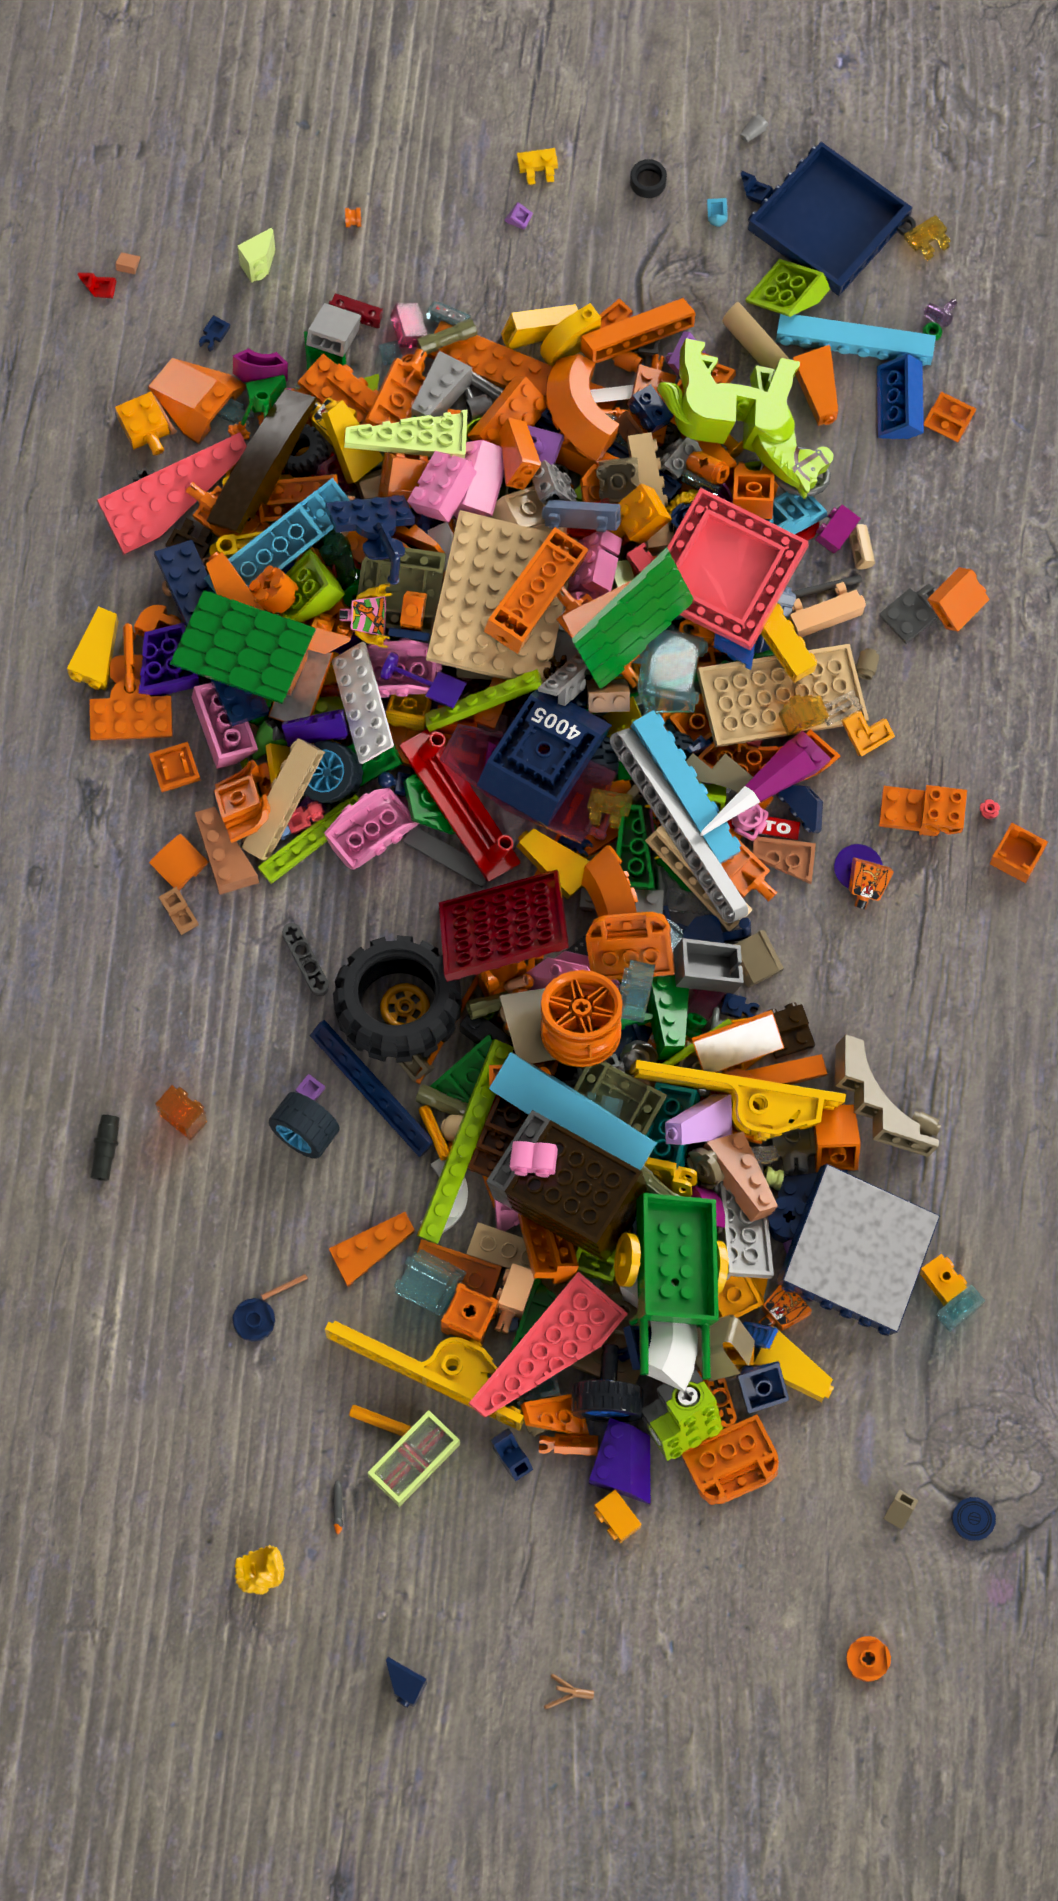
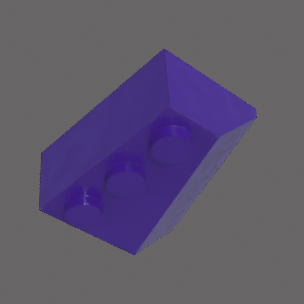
(156, 673)
(317, 727)
(624, 1462)

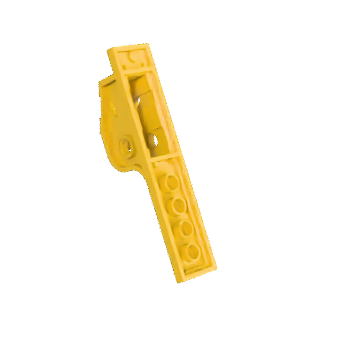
(775, 1100)
(462, 1384)

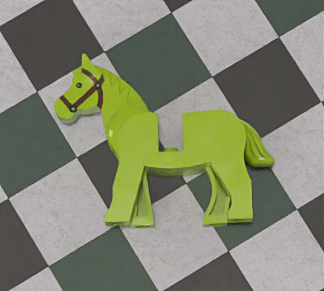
(710, 410)

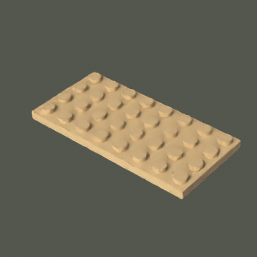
(746, 702)

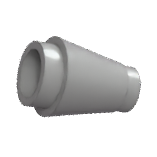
(754, 128)

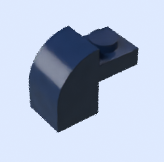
(511, 1454)

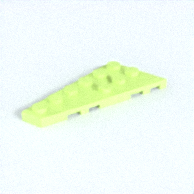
(413, 435)

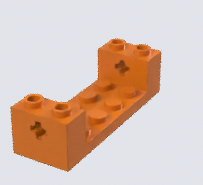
(535, 589)

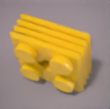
(408, 711)

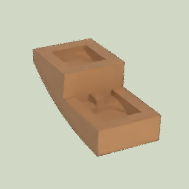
(178, 911)

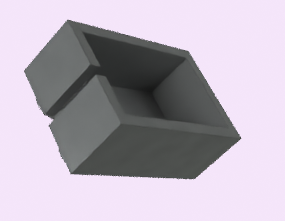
(708, 965)

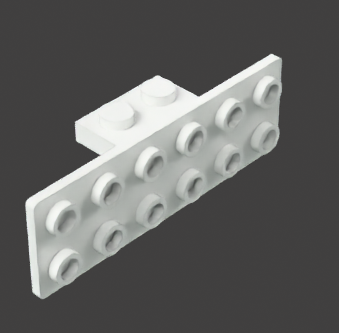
(362, 702)

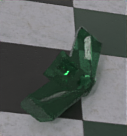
(338, 552)

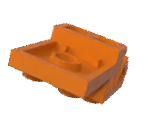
(922, 810)

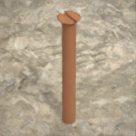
(170, 426)
(283, 1287)

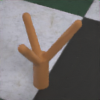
(574, 1692)

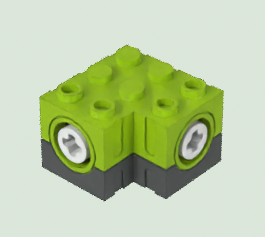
(682, 1418)

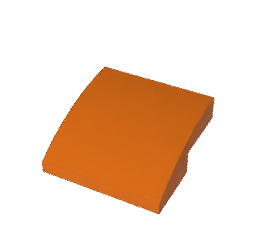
(949, 417)
(178, 862)

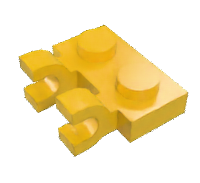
(538, 161)

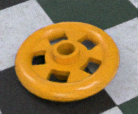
(390, 998)

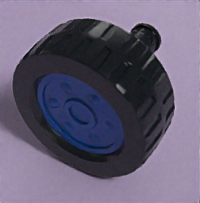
(607, 1397)

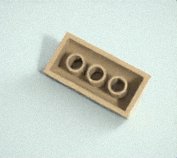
(753, 337)

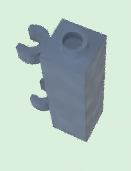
(582, 515)

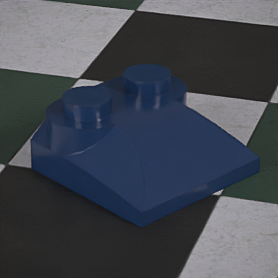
(762, 1386)

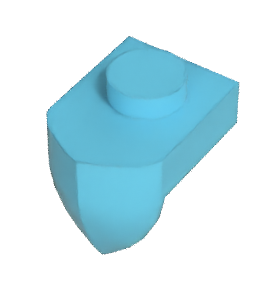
(717, 211)

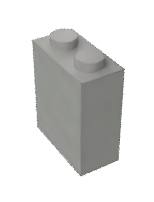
(333, 330)

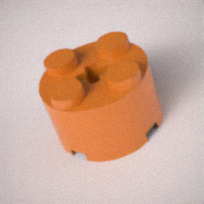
(274, 590)

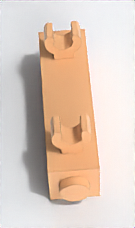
(828, 613)

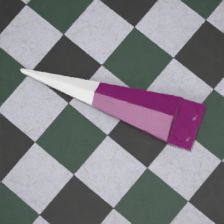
(790, 765)

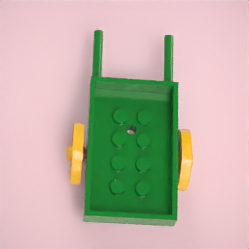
(676, 1245)

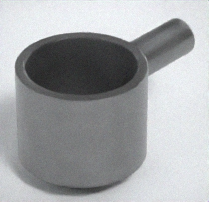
(477, 405)

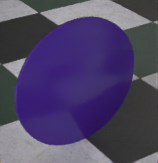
(844, 859)

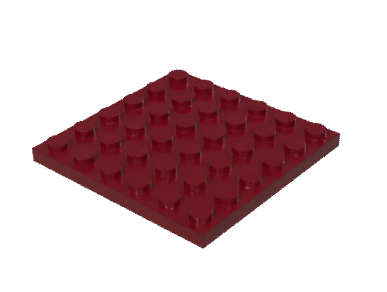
(502, 925)

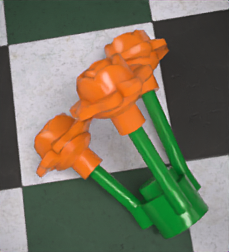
(261, 402)

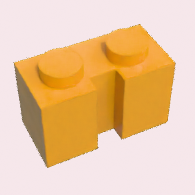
(617, 1516)

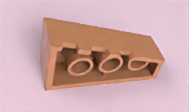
(226, 859)
(743, 1175)

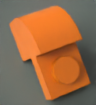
(154, 618)

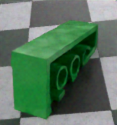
(634, 849)
(669, 1017)

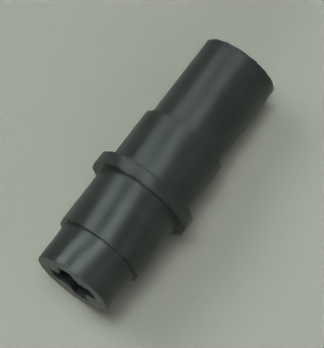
(105, 1147)

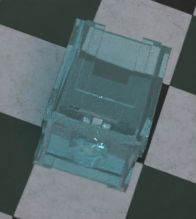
(429, 1281)

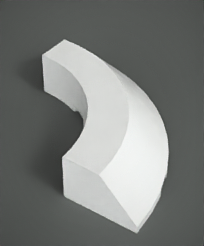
(671, 1347)

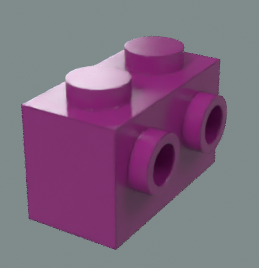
(837, 528)

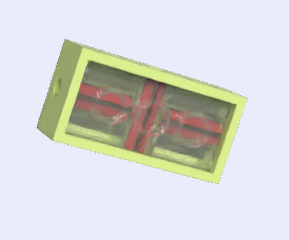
(413, 1458)

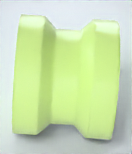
(774, 1178)

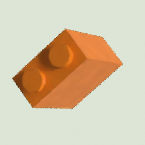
(958, 599)

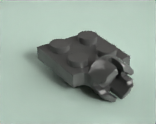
(910, 613)
(795, 1148)

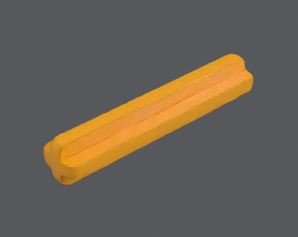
(434, 1132)
(379, 1420)

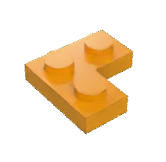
(864, 737)

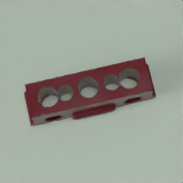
(365, 310)

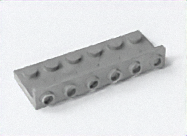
(745, 1240)

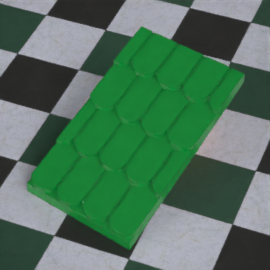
(625, 620)
(244, 647)

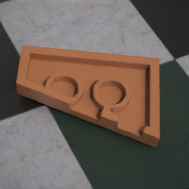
(787, 856)

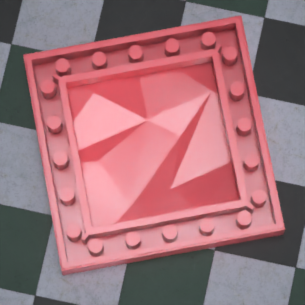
(733, 566)

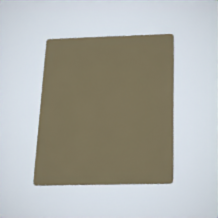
(524, 1024)

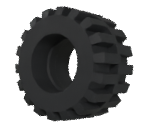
(307, 463)

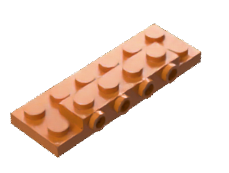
(337, 382)

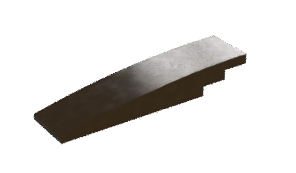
(262, 462)

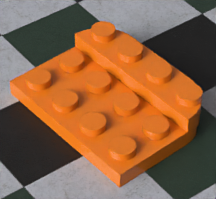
(627, 937)
(733, 1462)

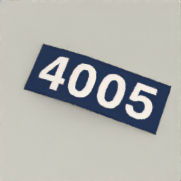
(556, 724)

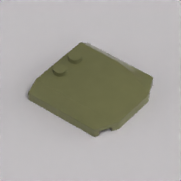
(419, 572)
(640, 1100)

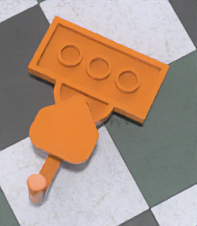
(126, 711)

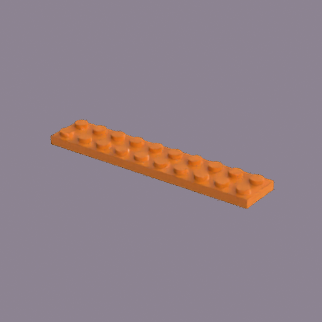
(502, 364)

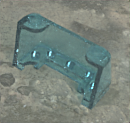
(670, 671)

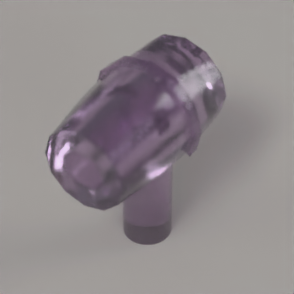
(940, 315)

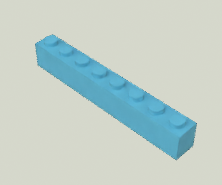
(854, 338)
(684, 783)

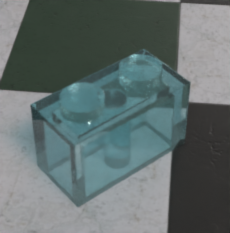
(960, 1308)

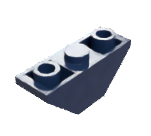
(805, 804)

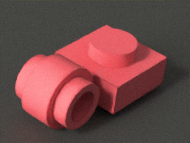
(301, 817)

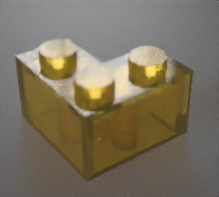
(803, 713)

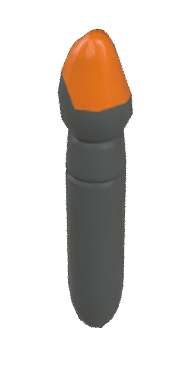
(338, 1522)

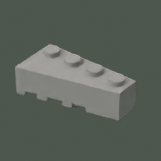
(442, 386)

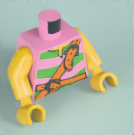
(368, 615)

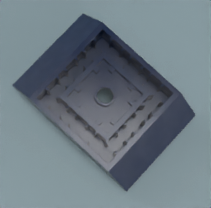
(538, 781)

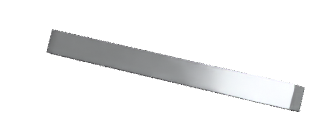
(679, 825)

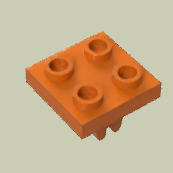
(174, 767)

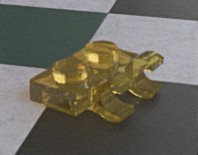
(925, 233)
(609, 802)

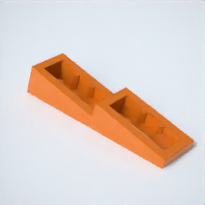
(417, 538)
(792, 1071)

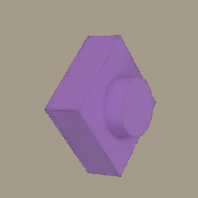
(310, 1087)

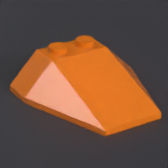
(194, 395)

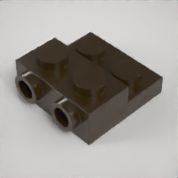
(793, 1029)

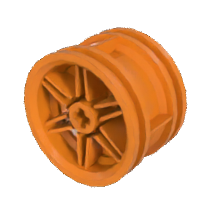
(582, 1004)

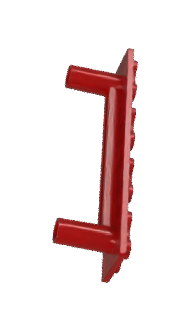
(460, 806)

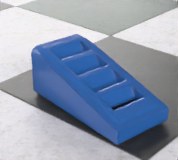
(761, 1334)

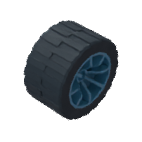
(336, 775)
(304, 1125)

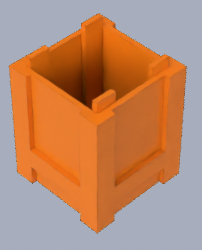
(401, 474)
(472, 1327)

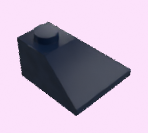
(405, 1683)

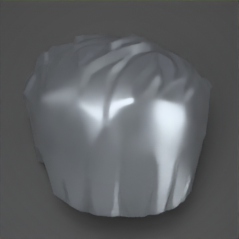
(638, 1051)

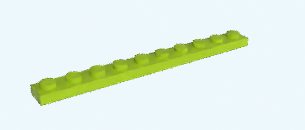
(462, 1147)

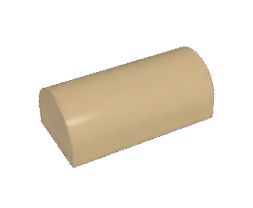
(861, 547)

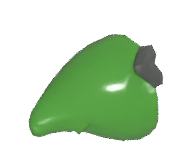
(266, 734)

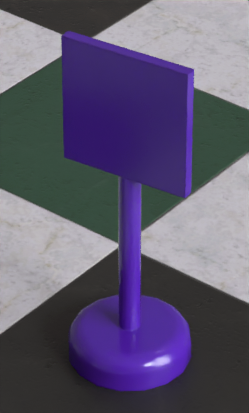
(443, 688)

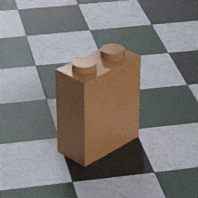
(611, 698)

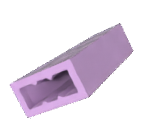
(702, 1121)

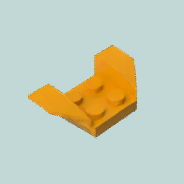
(741, 1295)

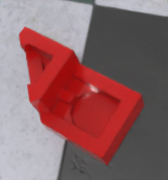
(99, 286)

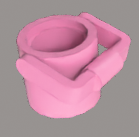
(750, 819)

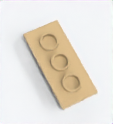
(498, 1247)

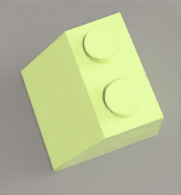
(257, 255)

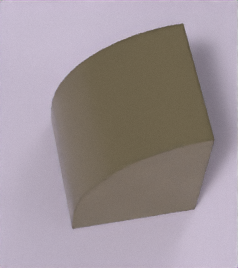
(900, 1509)

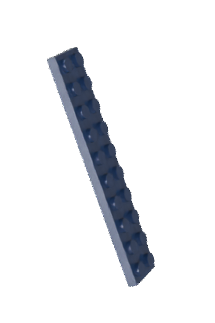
(186, 582)

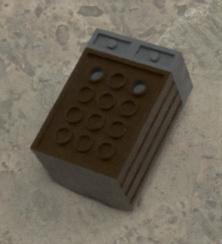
(586, 1198)

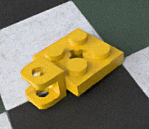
(673, 1177)

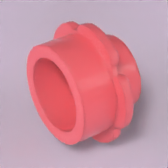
(989, 814)

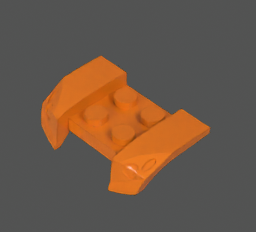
(240, 802)

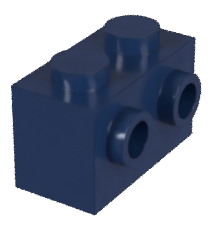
(650, 409)

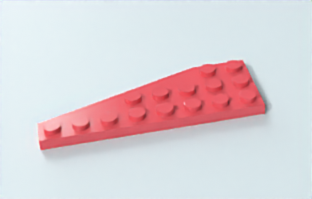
(154, 503)
(563, 1335)

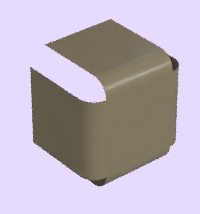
(726, 1330)

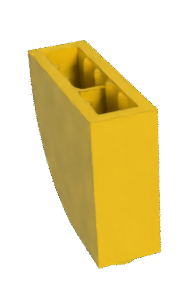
(565, 337)

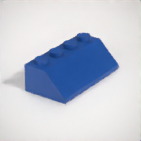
(900, 398)

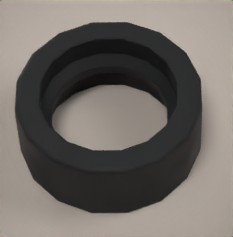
(648, 191)

